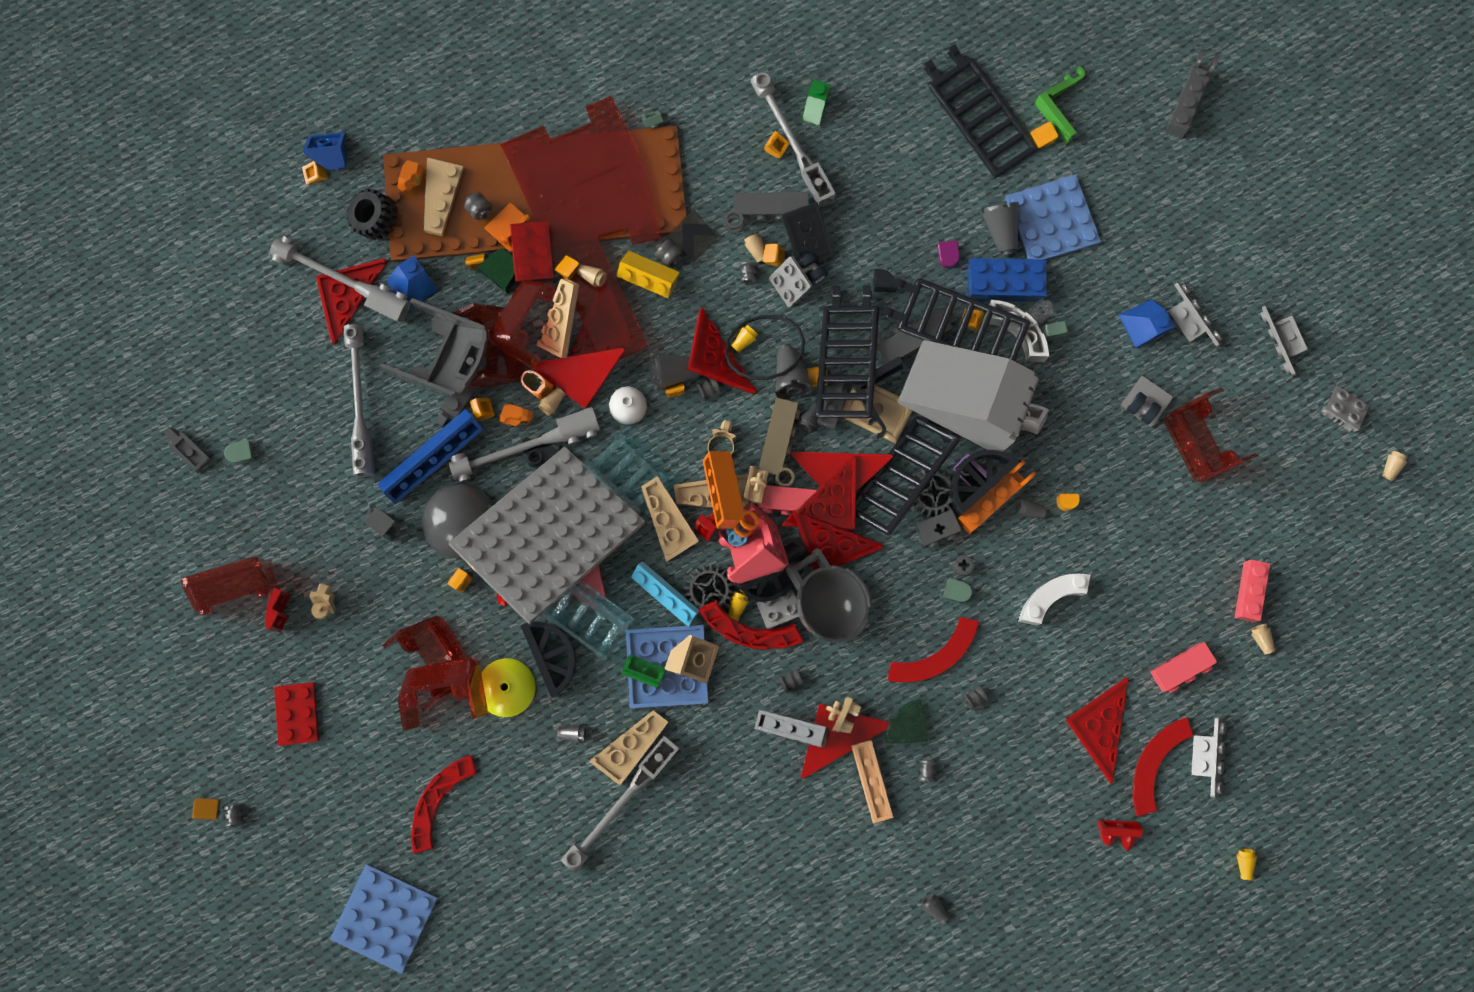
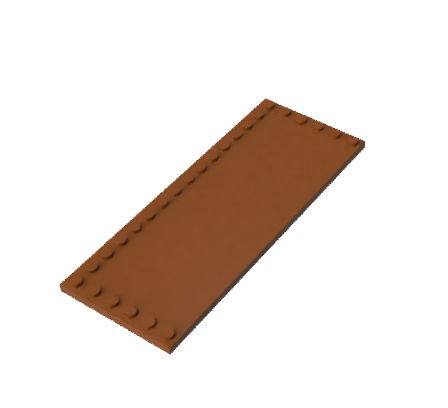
(490, 174)

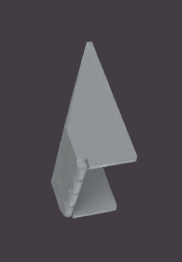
(970, 393)

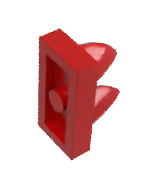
(706, 526)
(1127, 830)

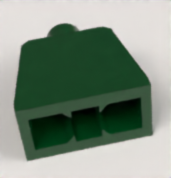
(499, 269)

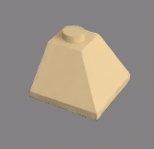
(692, 658)

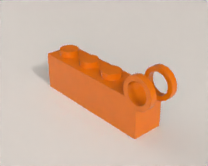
(725, 493)
(993, 499)

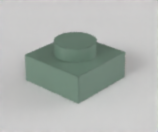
(652, 119)

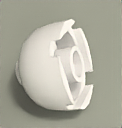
(628, 405)

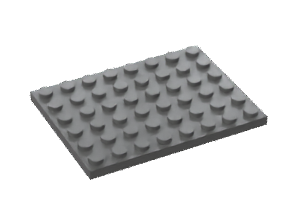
(546, 535)

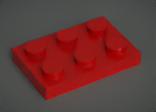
(531, 250)
(296, 714)

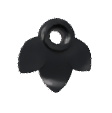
(544, 452)

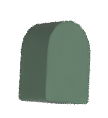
(1054, 330)
(239, 452)
(957, 591)

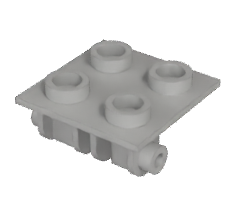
(1346, 408)
(779, 610)

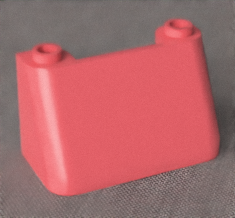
(760, 554)

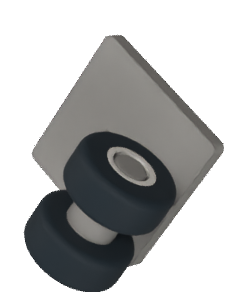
(792, 278)
(1146, 401)

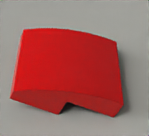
(275, 617)

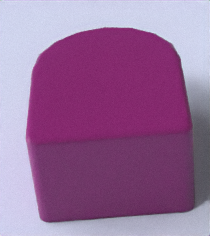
(948, 254)

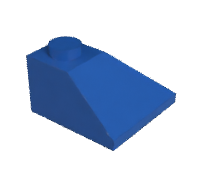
(327, 150)
(412, 280)
(1146, 322)

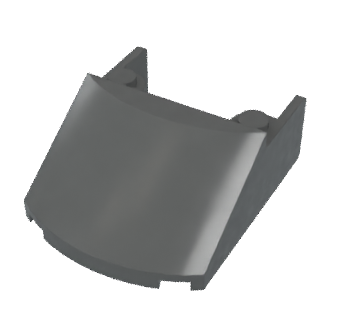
(457, 357)

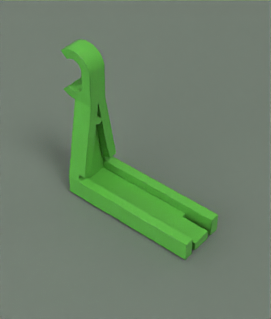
(1050, 110)

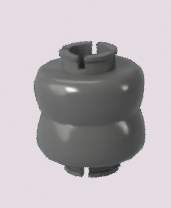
(478, 206)
(668, 252)

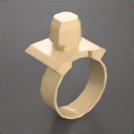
(726, 427)

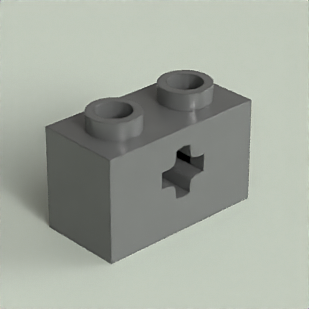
(946, 521)
(382, 523)

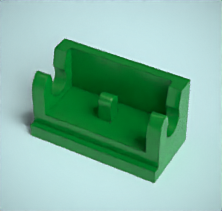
(643, 671)

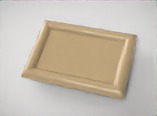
(892, 413)

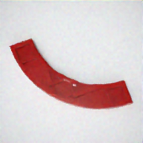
(746, 635)
(940, 660)
(1150, 760)
(431, 798)

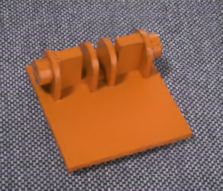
(500, 225)

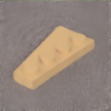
(440, 193)
(559, 325)
(698, 495)
(671, 527)
(626, 751)

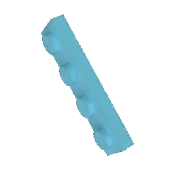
(665, 594)

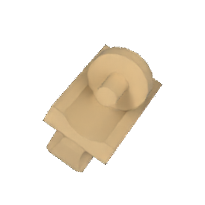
(755, 485)
(322, 601)
(848, 707)

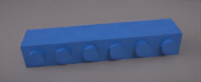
(430, 456)

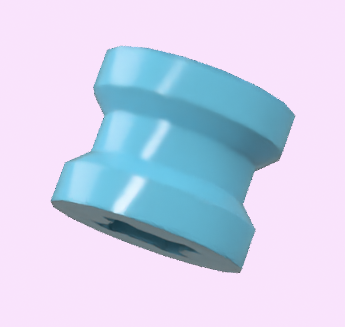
(733, 538)

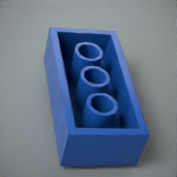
(1007, 279)

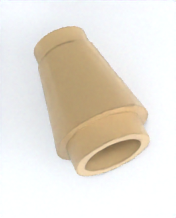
(755, 246)
(593, 275)
(551, 402)
(1394, 465)
(1263, 637)

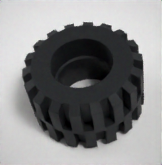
(361, 209)

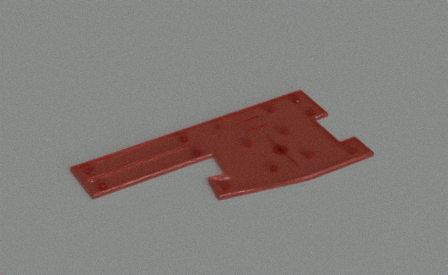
(607, 209)

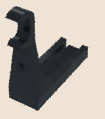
(880, 374)

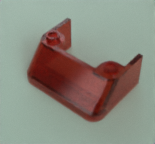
(506, 329)
(501, 366)
(1196, 441)
(229, 583)
(435, 645)
(460, 674)

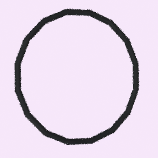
(775, 375)

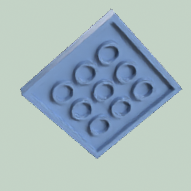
(1054, 219)
(655, 646)
(384, 918)

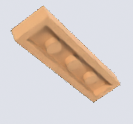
(872, 781)

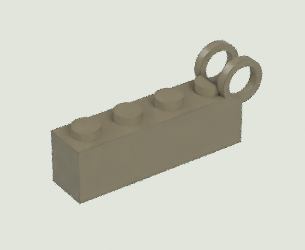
(777, 440)

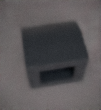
(883, 281)

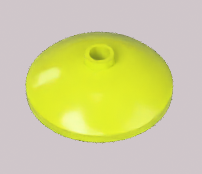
(520, 687)

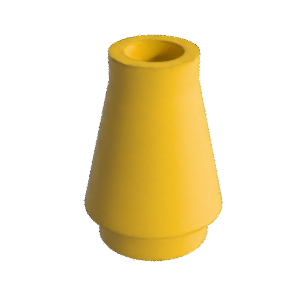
(744, 338)
(737, 605)
(1247, 862)

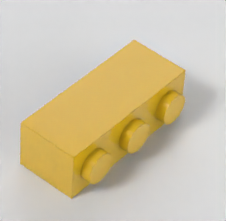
(647, 274)

